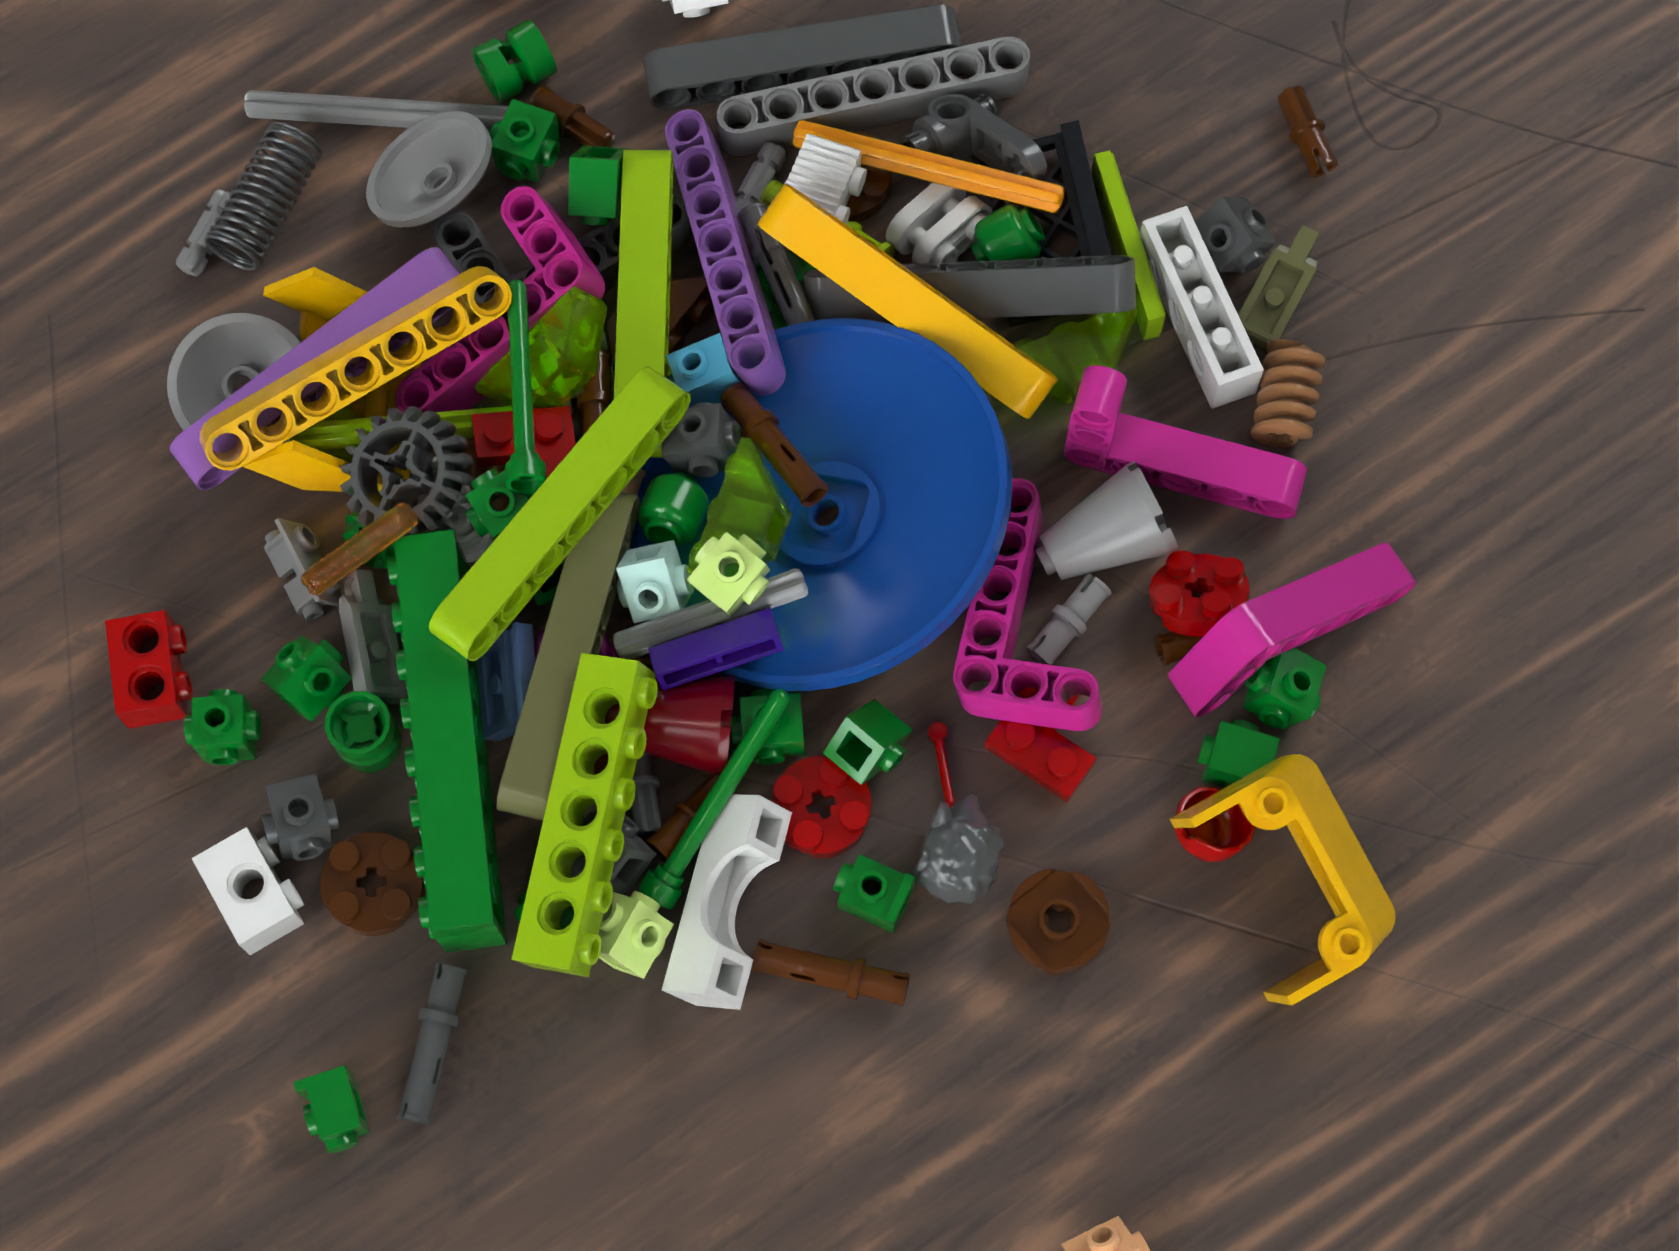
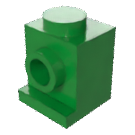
(879, 909)
(334, 1108)

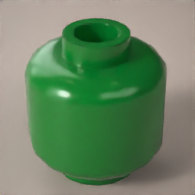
(1008, 235)
(672, 509)

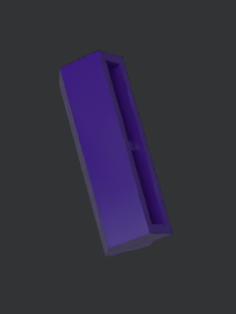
(715, 648)

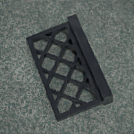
(1081, 203)

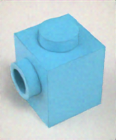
(703, 370)

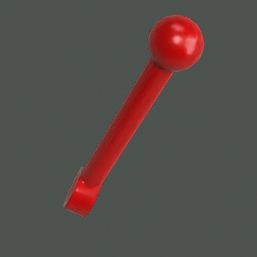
(937, 734)

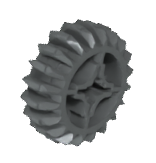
(423, 434)

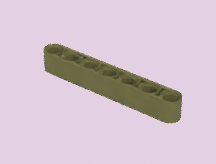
(573, 627)

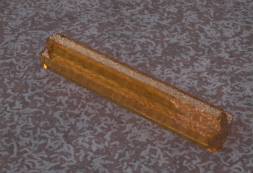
(359, 548)

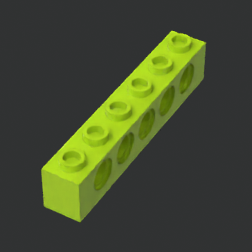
(575, 787)

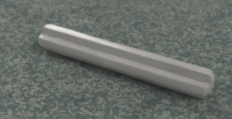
(637, 639)

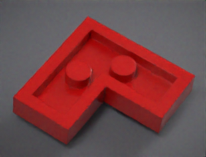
(495, 436)
(1042, 753)

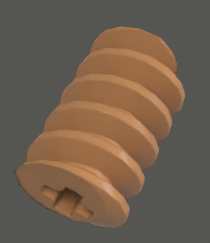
(1286, 393)

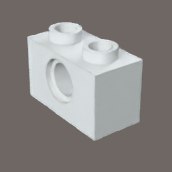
(226, 872)

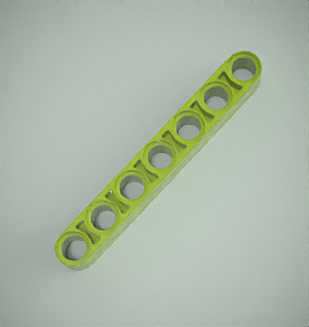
(644, 266)
(559, 514)

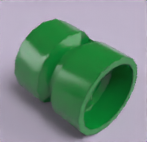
(530, 56)
(363, 731)

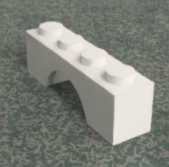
(706, 957)

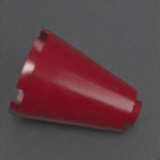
(690, 723)

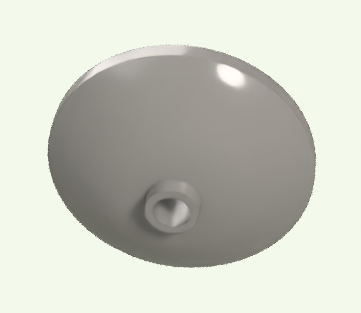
(429, 169)
(217, 353)

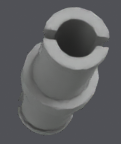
(1068, 620)

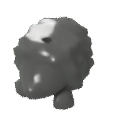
(959, 852)

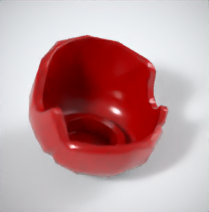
(1218, 837)

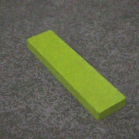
(1127, 241)

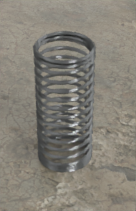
(284, 150)

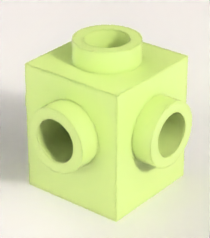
(732, 591)
(632, 933)

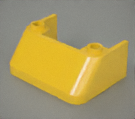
(319, 300)
(1296, 795)

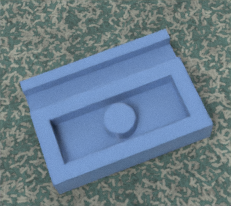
(504, 680)

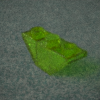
(1081, 345)
(561, 352)
(747, 504)

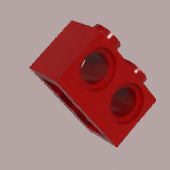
(136, 672)

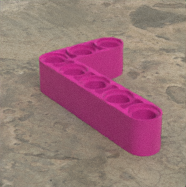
(560, 263)
(1176, 457)
(1003, 619)
(1286, 620)

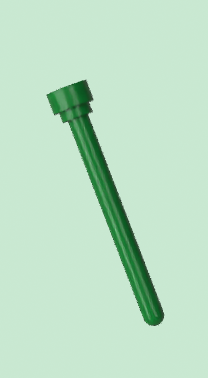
(525, 469)
(666, 880)

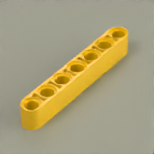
(906, 299)
(330, 367)

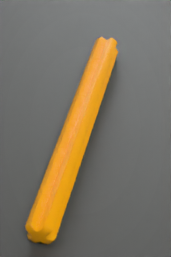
(941, 169)

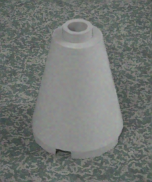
(1108, 529)

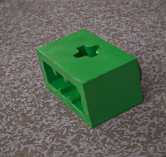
(595, 184)

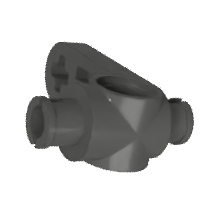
(967, 127)

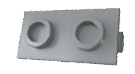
(295, 550)

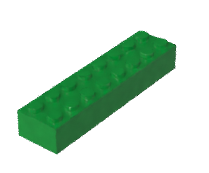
(447, 753)

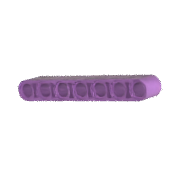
(725, 253)
(402, 287)

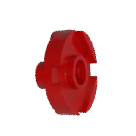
(1190, 573)
(848, 817)

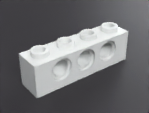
(1200, 308)

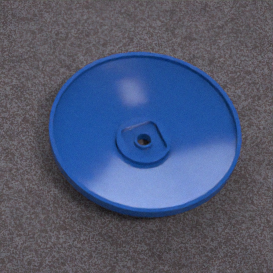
(917, 492)

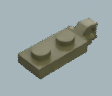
(1279, 289)

